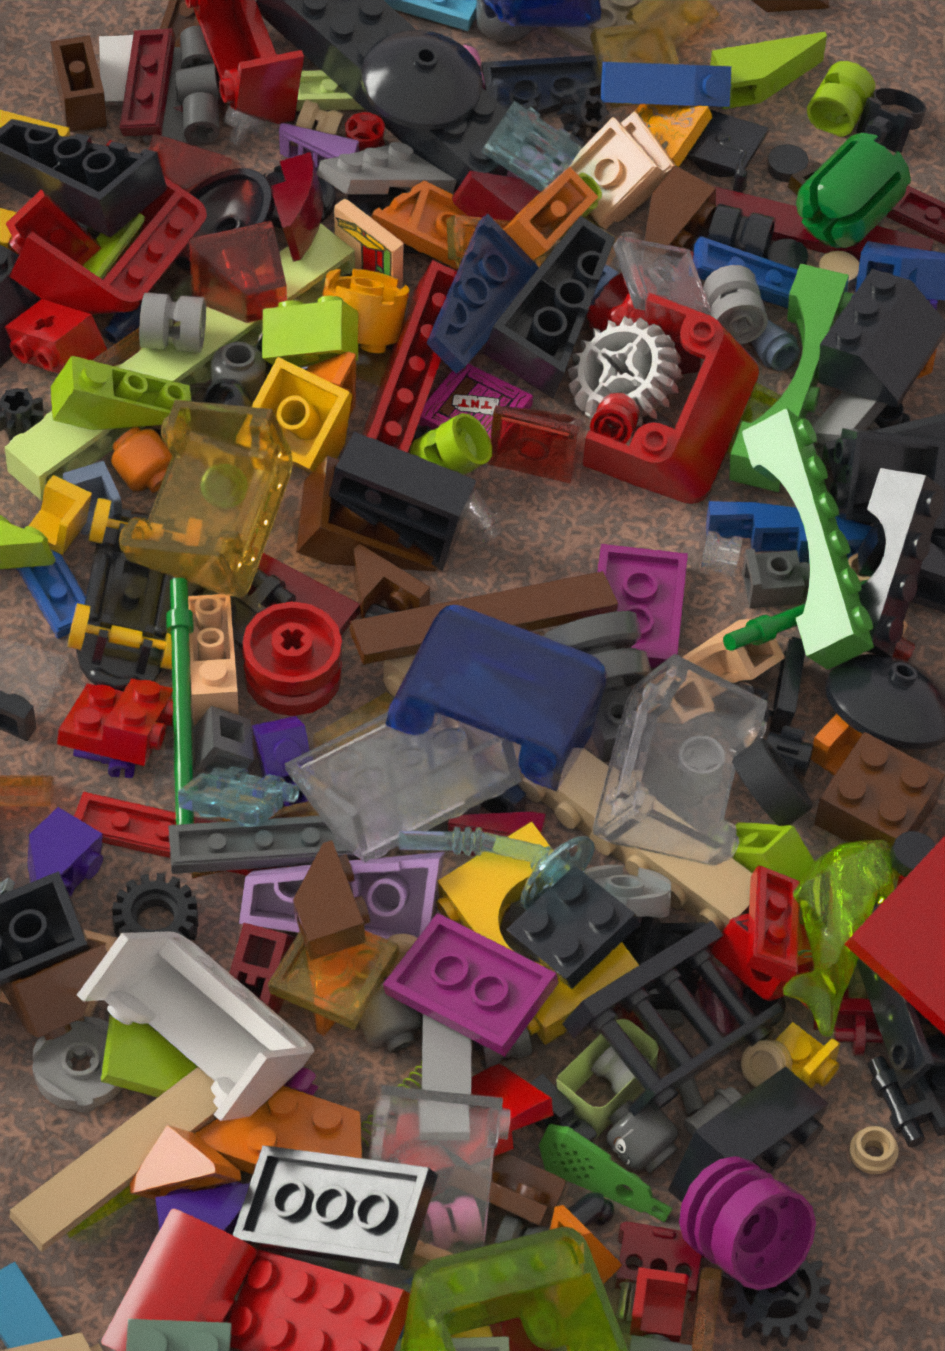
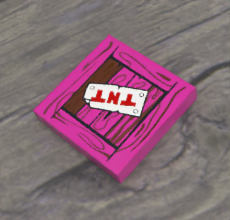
(472, 393)

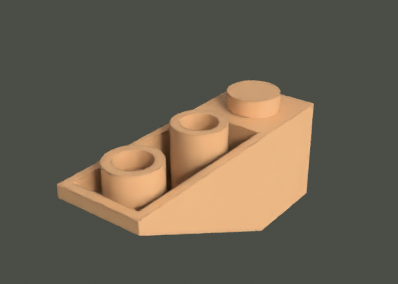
(212, 655)

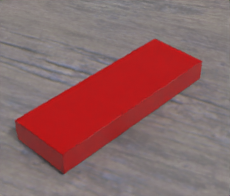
(773, 924)

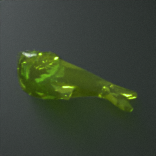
(834, 901)

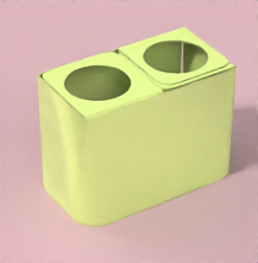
(580, 1071)

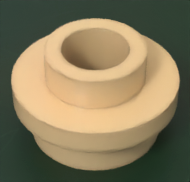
(879, 1138)

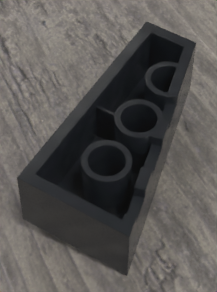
(86, 179)
(548, 313)

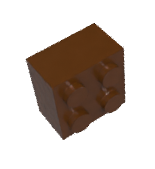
(878, 794)

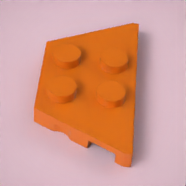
(421, 220)
(286, 1121)

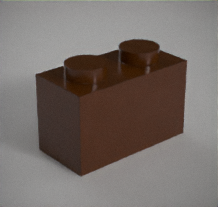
(78, 83)

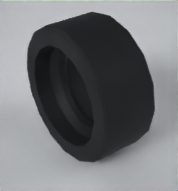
(772, 782)

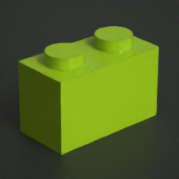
(309, 331)

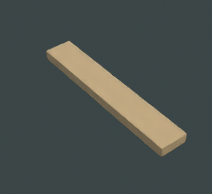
(112, 1162)

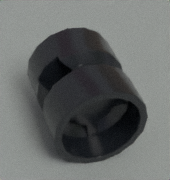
(741, 232)

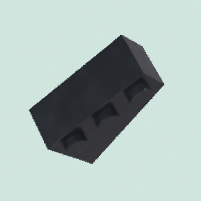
(404, 493)
(757, 1127)

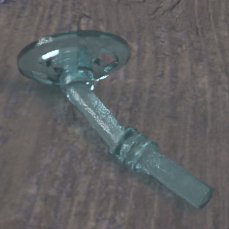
(546, 862)

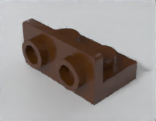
(525, 1189)

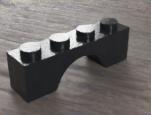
(908, 511)

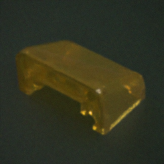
(214, 497)

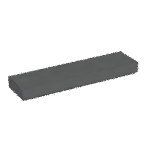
(236, 847)

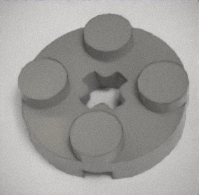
(643, 894)
(55, 1072)

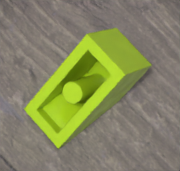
(772, 847)

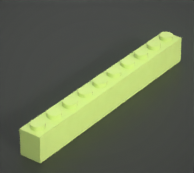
(59, 447)

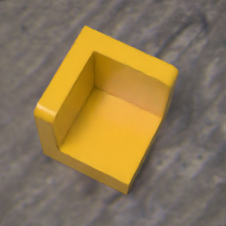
(62, 513)

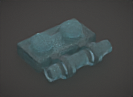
(525, 153)
(237, 795)

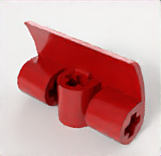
(184, 1277)

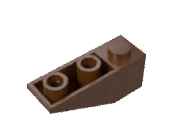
(680, 209)

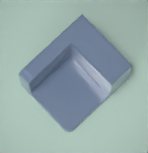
(99, 482)

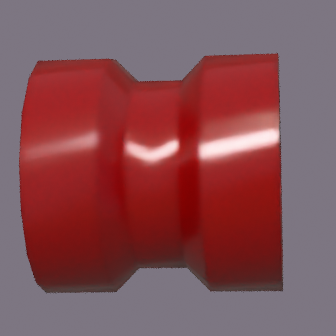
(618, 411)

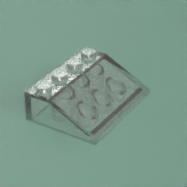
(392, 781)

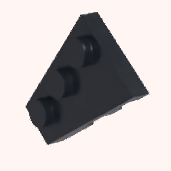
(540, 81)

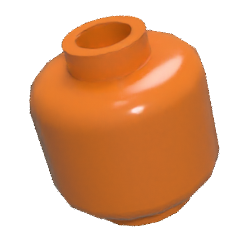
(141, 459)

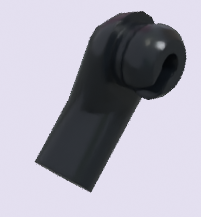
(593, 1208)

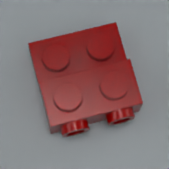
(119, 722)

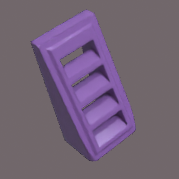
(318, 143)

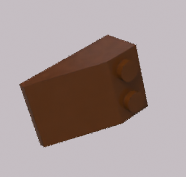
(333, 531)

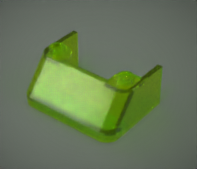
(536, 1277)

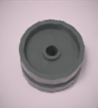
(608, 640)

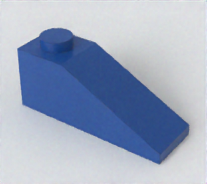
(666, 84)

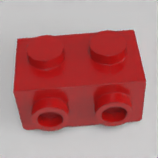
(53, 225)

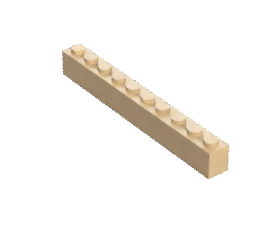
(701, 889)

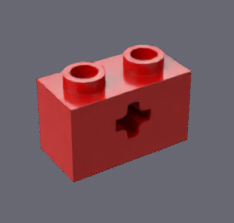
(52, 334)

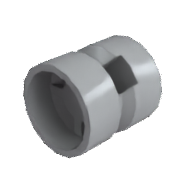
(736, 302)
(157, 318)

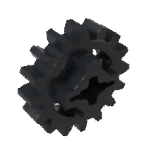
(781, 1312)

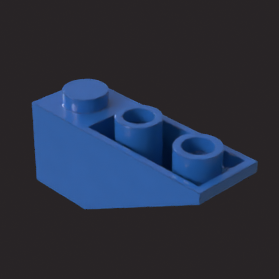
(920, 266)

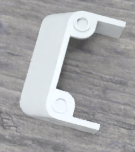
(203, 1014)

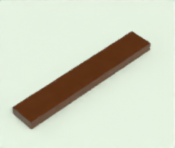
(525, 607)

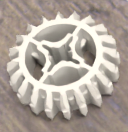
(628, 350)

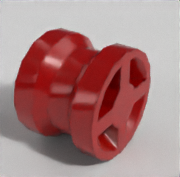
(367, 129)

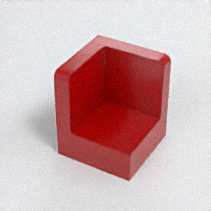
(659, 1303)

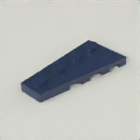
(482, 290)

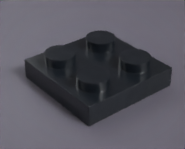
(573, 926)

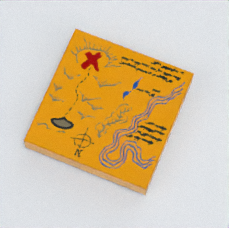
(675, 126)

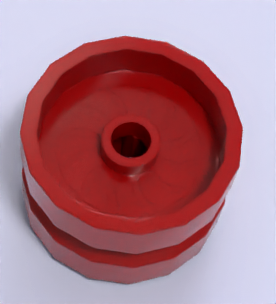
(292, 658)

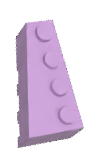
(396, 891)

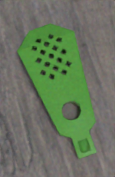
(590, 1167)

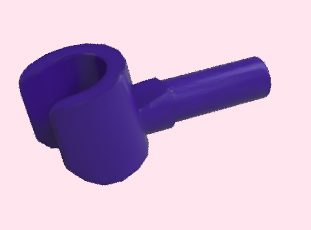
(114, 764)

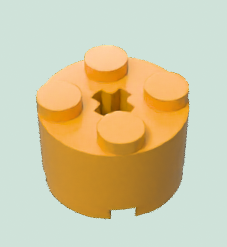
(378, 304)

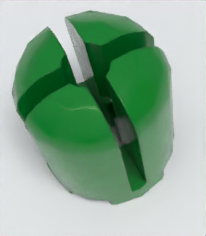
(852, 191)

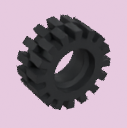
(156, 893)

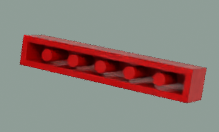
(410, 365)

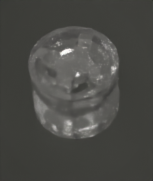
(721, 555)

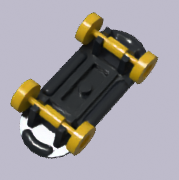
(123, 619)

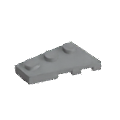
(381, 168)

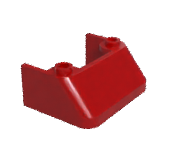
(248, 67)
(164, 236)
(685, 459)

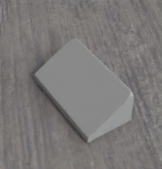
(846, 412)

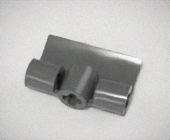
(196, 88)

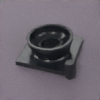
(727, 147)

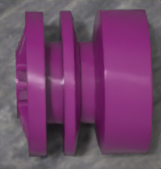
(747, 1222)

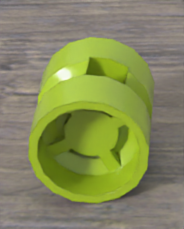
(841, 98)
(456, 444)

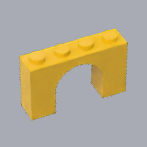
(481, 896)

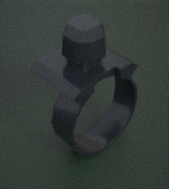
(891, 127)

